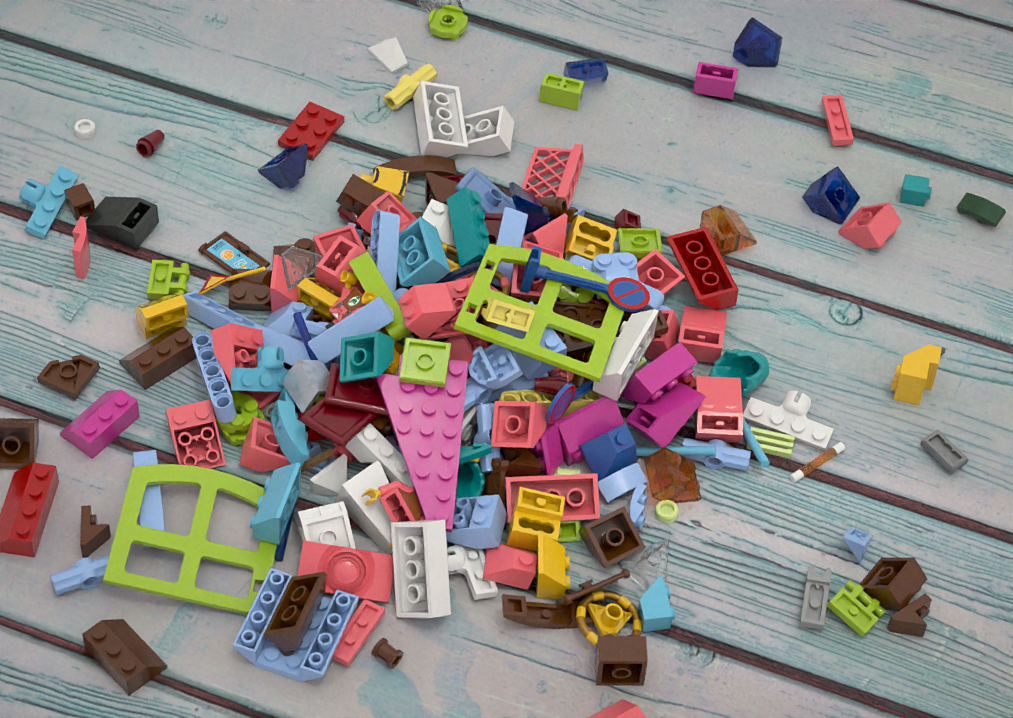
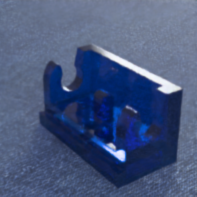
(586, 69)

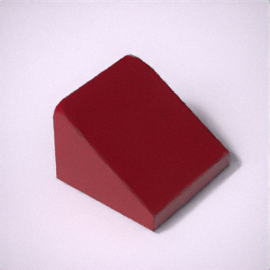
(627, 219)

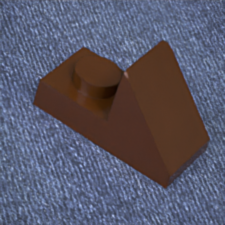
(522, 462)
(92, 534)
(909, 619)

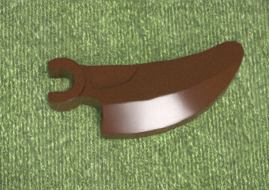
(495, 482)

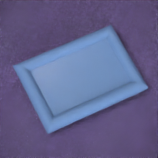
(492, 197)

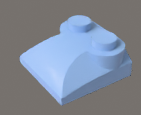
(615, 266)

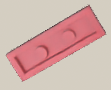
(837, 120)
(358, 631)

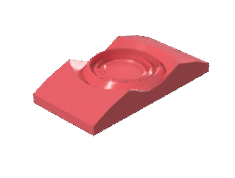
(349, 569)

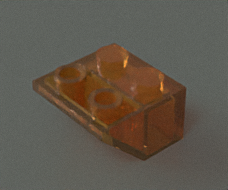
(726, 229)
(672, 477)

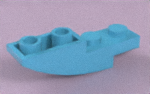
(289, 430)

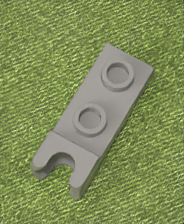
(815, 599)

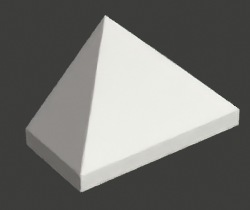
(389, 54)
(330, 478)

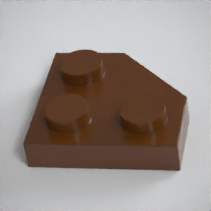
(69, 376)

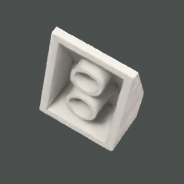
(489, 132)
(438, 216)

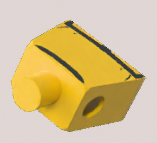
(388, 179)

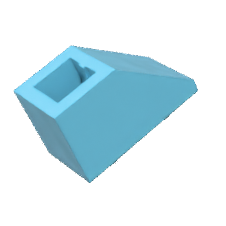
(655, 607)

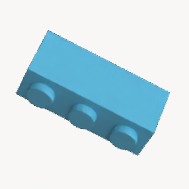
(421, 255)
(277, 503)

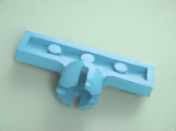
(46, 200)
(266, 375)

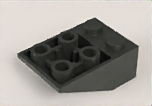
(124, 220)

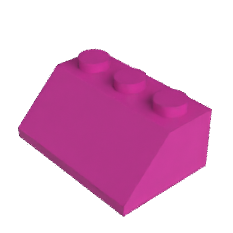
(660, 374)
(102, 422)
(585, 425)

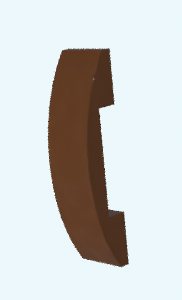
(423, 164)
(541, 614)

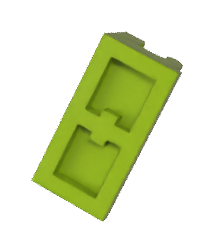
(561, 91)

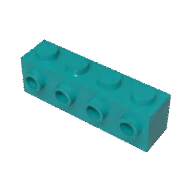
(468, 225)

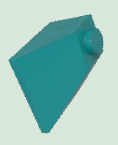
(365, 356)

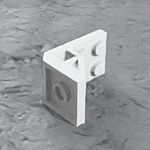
(325, 525)

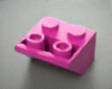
(715, 80)
(549, 449)

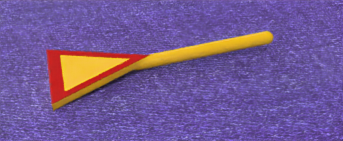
(215, 280)

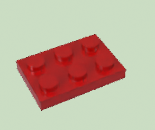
(312, 126)

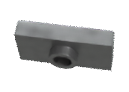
(944, 451)

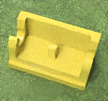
(508, 314)

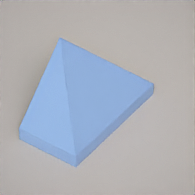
(858, 542)

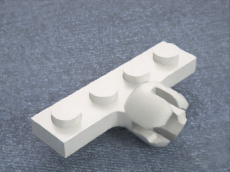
(789, 419)
(471, 564)

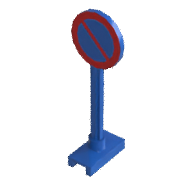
(622, 292)
(564, 398)

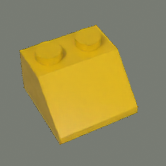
(551, 569)

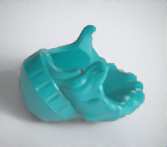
(746, 365)
(469, 480)

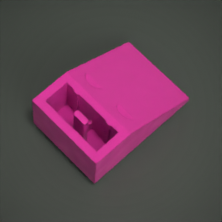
(664, 417)

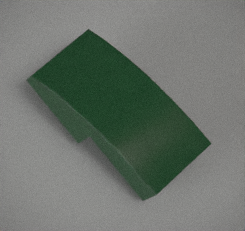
(983, 209)

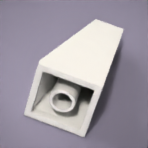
(371, 519)

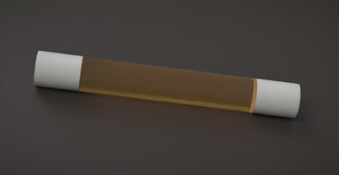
(818, 461)

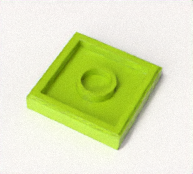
(639, 241)
(425, 362)

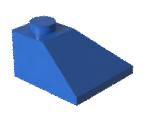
(610, 451)

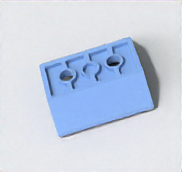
(318, 643)

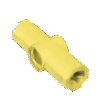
(408, 85)

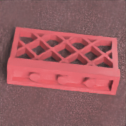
(567, 178)

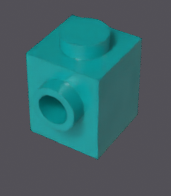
(915, 190)

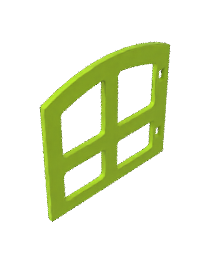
(544, 317)
(193, 546)

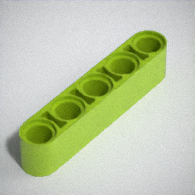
(373, 282)

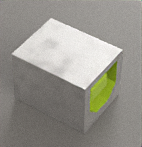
(307, 383)

